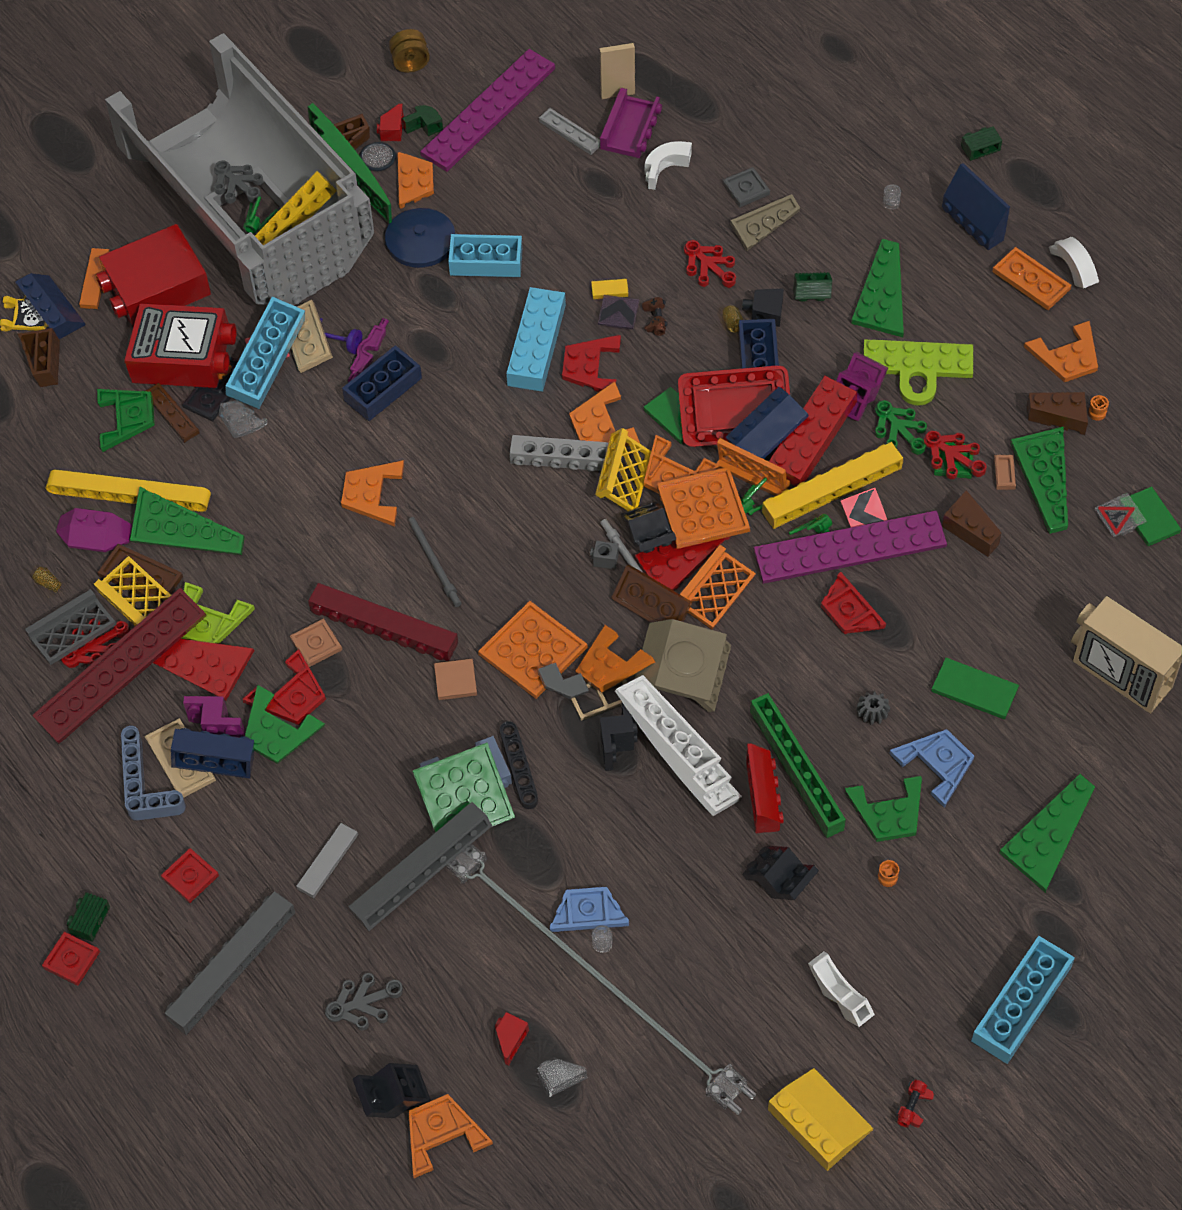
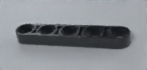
(524, 772)

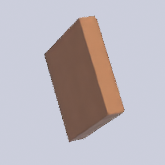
(316, 642)
(455, 679)

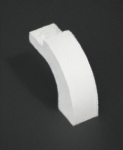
(666, 155)
(1078, 260)

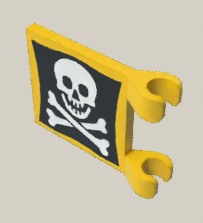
(23, 316)

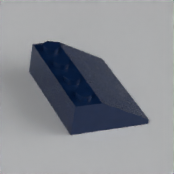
(976, 207)

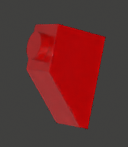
(391, 124)
(510, 1035)

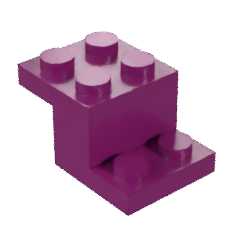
(864, 377)
(212, 715)

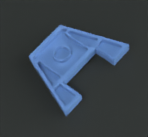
(943, 756)

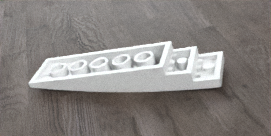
(679, 745)

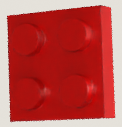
(189, 875)
(71, 958)

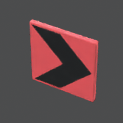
(863, 508)

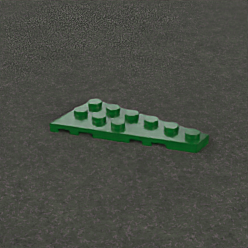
(882, 294)
(1045, 471)
(172, 525)
(1044, 839)

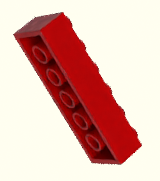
(808, 442)

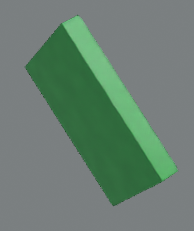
(666, 412)
(1159, 520)

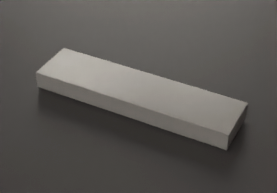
(570, 131)
(327, 860)

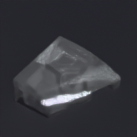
(240, 419)

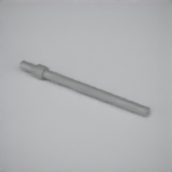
(613, 536)

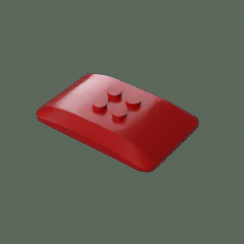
(720, 400)

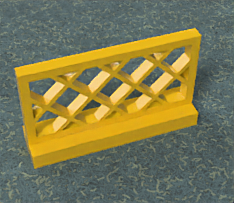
(613, 464)
(122, 604)

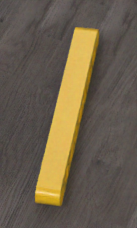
(124, 489)

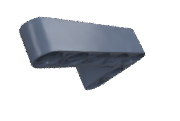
(136, 781)

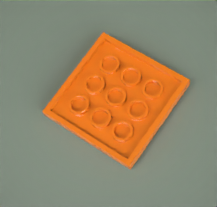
(703, 507)
(529, 643)

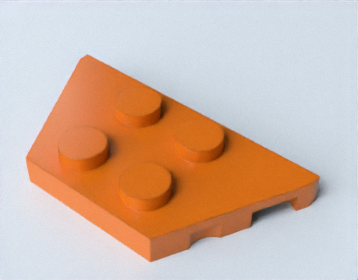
(414, 179)

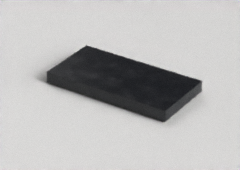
(206, 400)

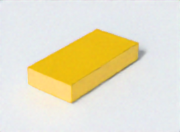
(609, 287)

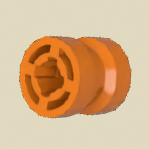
(1098, 407)
(887, 869)

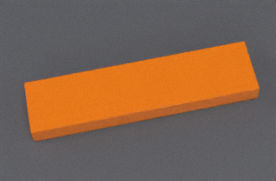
(91, 290)

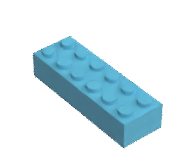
(536, 339)
(265, 352)
(1022, 999)

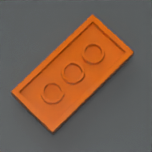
(1031, 278)

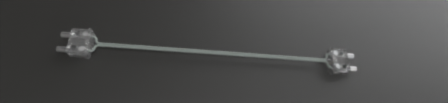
(722, 1086)

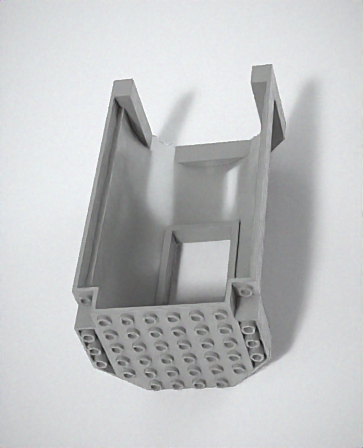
(260, 129)

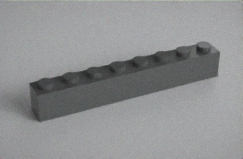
(420, 866)
(229, 962)

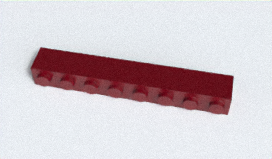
(383, 622)

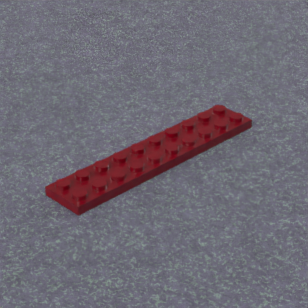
(119, 665)

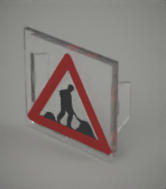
(1120, 515)

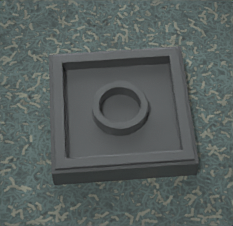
(746, 187)

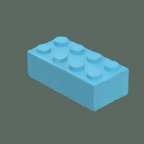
(485, 255)

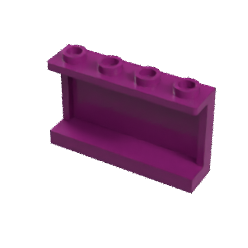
(629, 125)

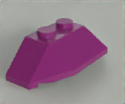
(93, 530)

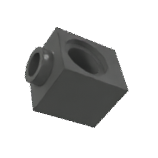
(607, 561)

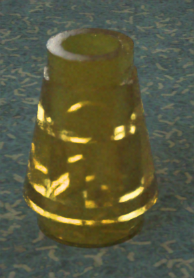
(46, 579)

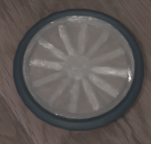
(378, 156)

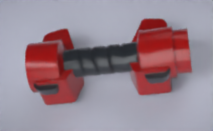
(906, 1115)

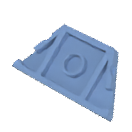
(587, 910)

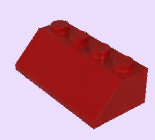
(763, 789)

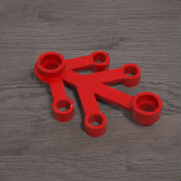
(728, 278)
(953, 452)
(94, 646)

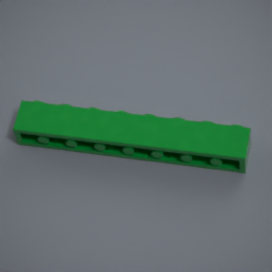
(797, 765)

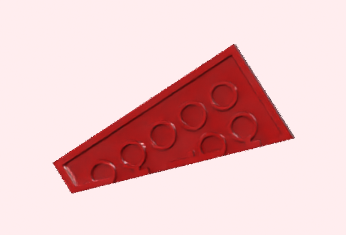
(673, 565)
(206, 664)

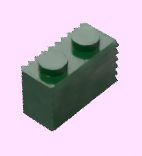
(981, 143)
(812, 286)
(88, 916)

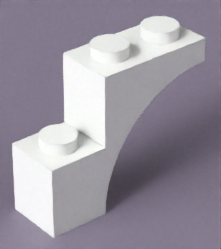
(835, 987)

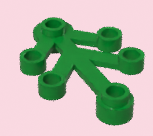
(899, 425)

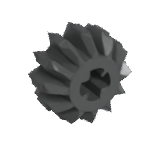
(866, 709)

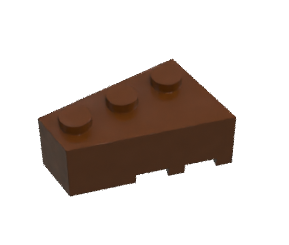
(354, 130)
(42, 355)
(1059, 409)
(972, 525)

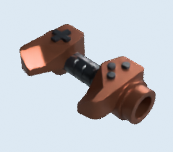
(658, 323)

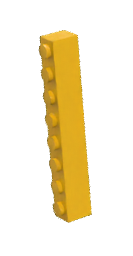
(832, 485)

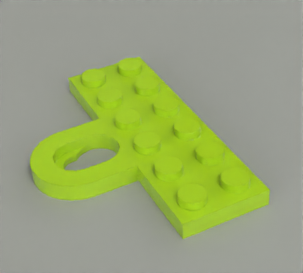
(922, 360)

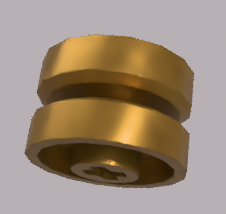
(409, 50)

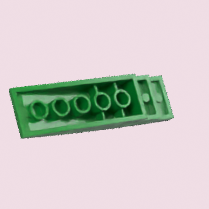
(346, 152)

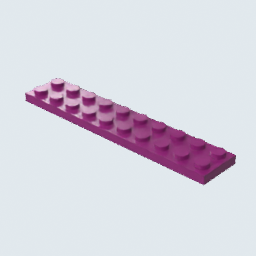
(487, 110)
(849, 547)

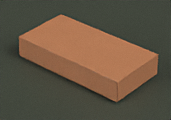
(1004, 472)

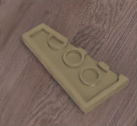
(761, 222)

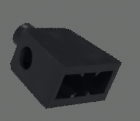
(766, 304)

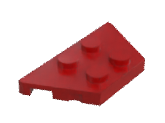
(849, 608)

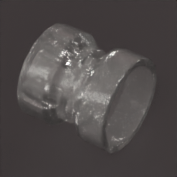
(892, 196)
(602, 933)

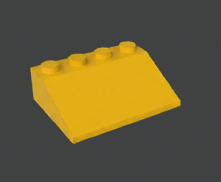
(819, 1118)

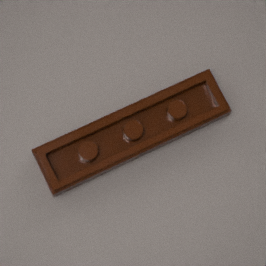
(173, 413)

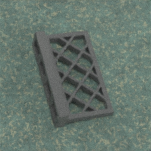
(63, 618)

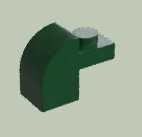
(424, 117)

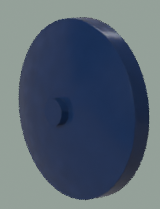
(419, 237)

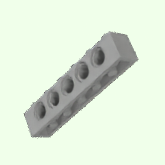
(558, 449)

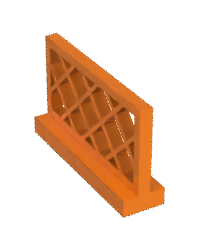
(752, 468)
(704, 575)

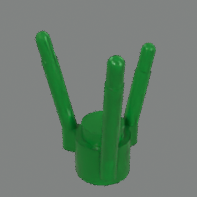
(252, 222)
(746, 500)
(819, 524)

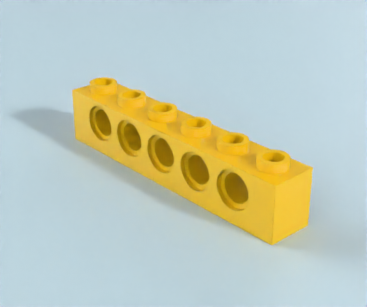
(298, 208)

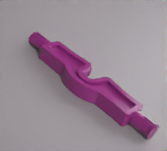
(372, 343)

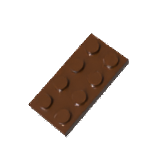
(164, 575)
(649, 597)

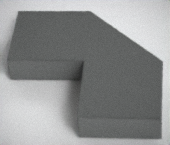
(553, 681)

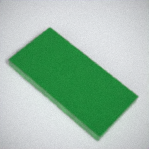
(975, 688)

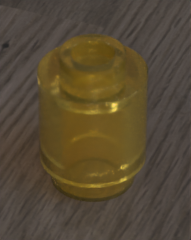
(731, 318)

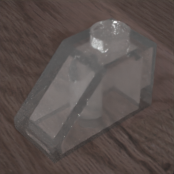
(560, 1075)

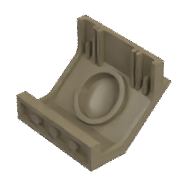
(687, 660)

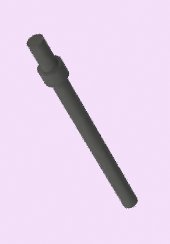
(449, 588)

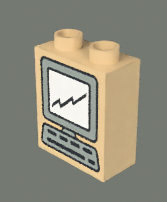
(1126, 653)

